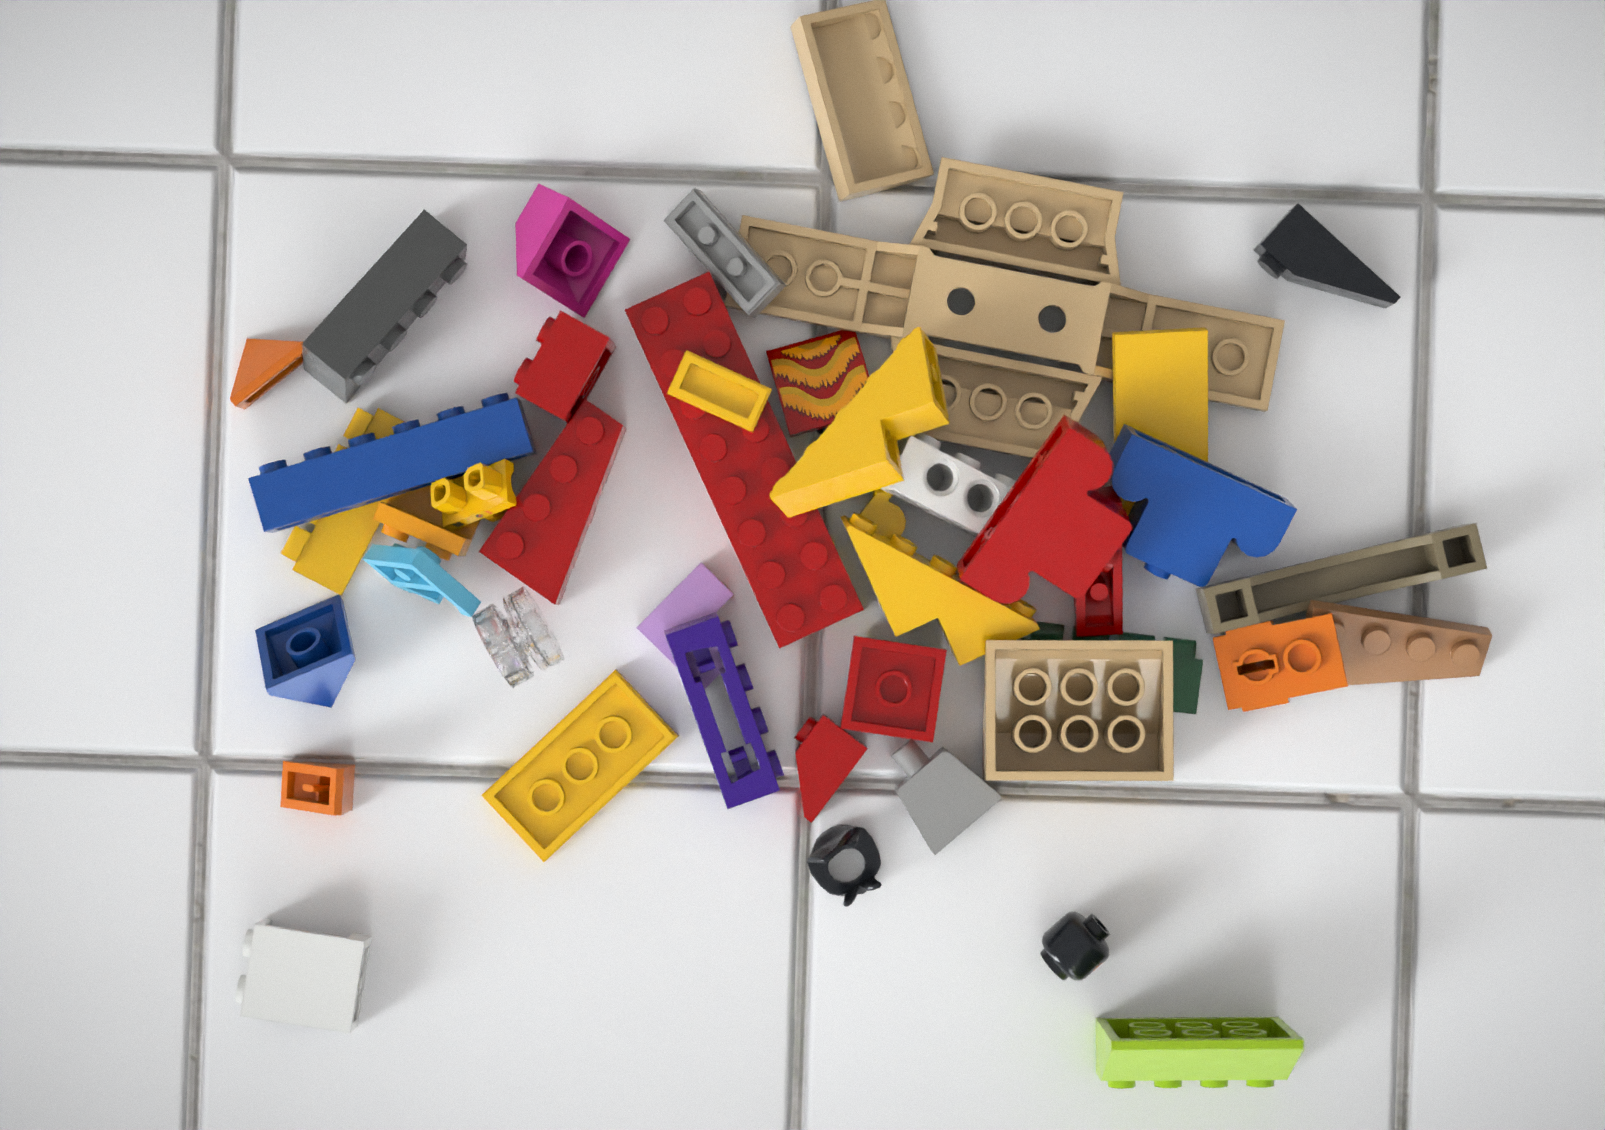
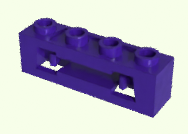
(749, 780)

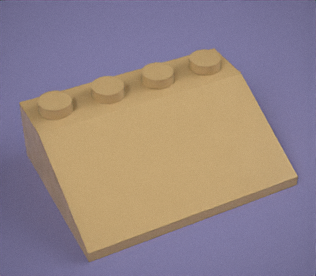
(1078, 710)

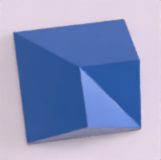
(307, 653)

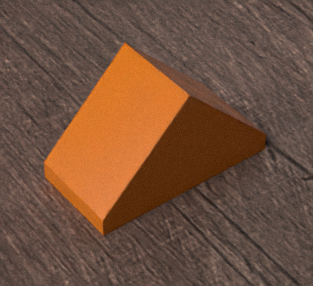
(318, 787)

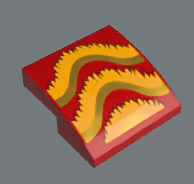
(817, 379)

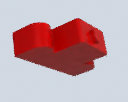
(1051, 522)

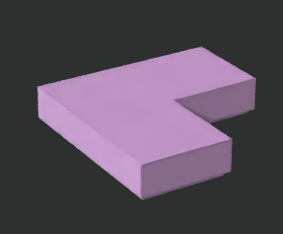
(693, 598)

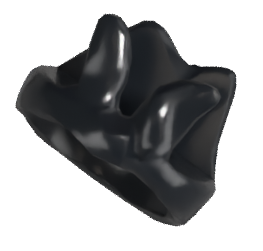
(829, 845)

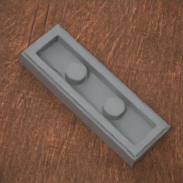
(724, 253)

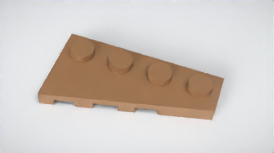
(1403, 647)

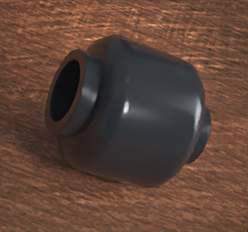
(1075, 946)

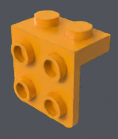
(415, 516)

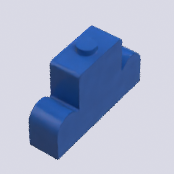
(1190, 509)

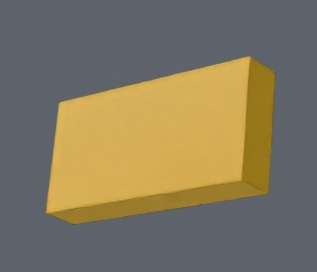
(719, 391)

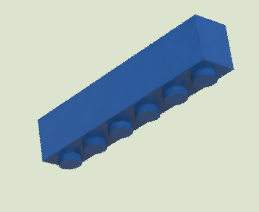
(390, 465)

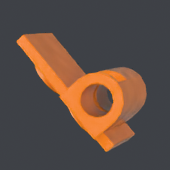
(1273, 663)

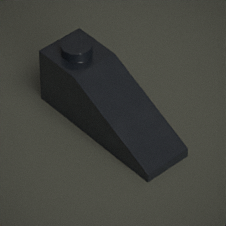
(1313, 257)

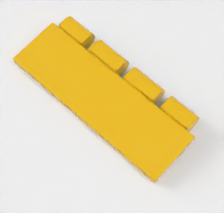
(340, 540)

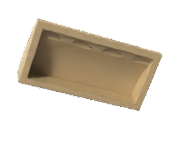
(861, 99)

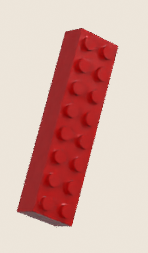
(784, 558)

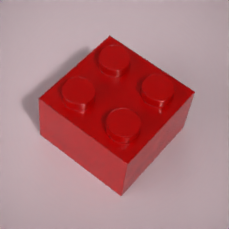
(564, 366)

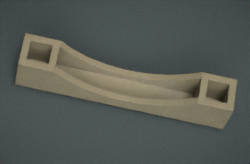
(1341, 577)

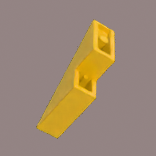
(861, 443)
(921, 589)

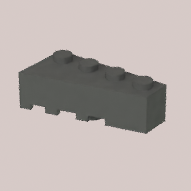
(383, 306)

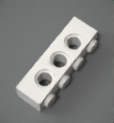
(959, 474)

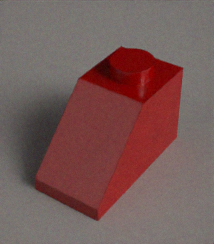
(824, 761)

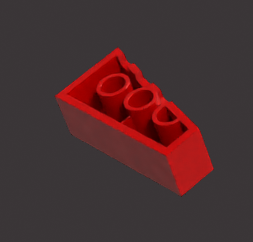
(553, 511)

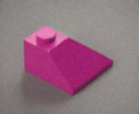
(565, 249)

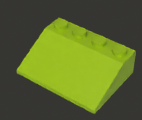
(1195, 1049)

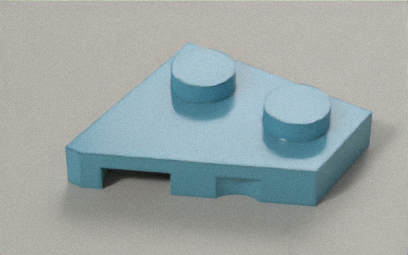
(420, 574)

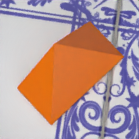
(262, 367)

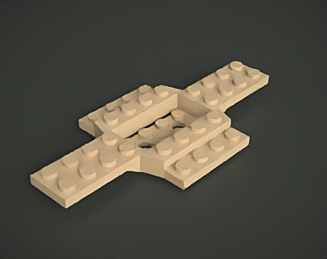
(1019, 226)

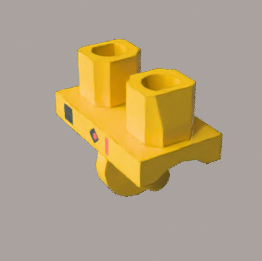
(476, 495)

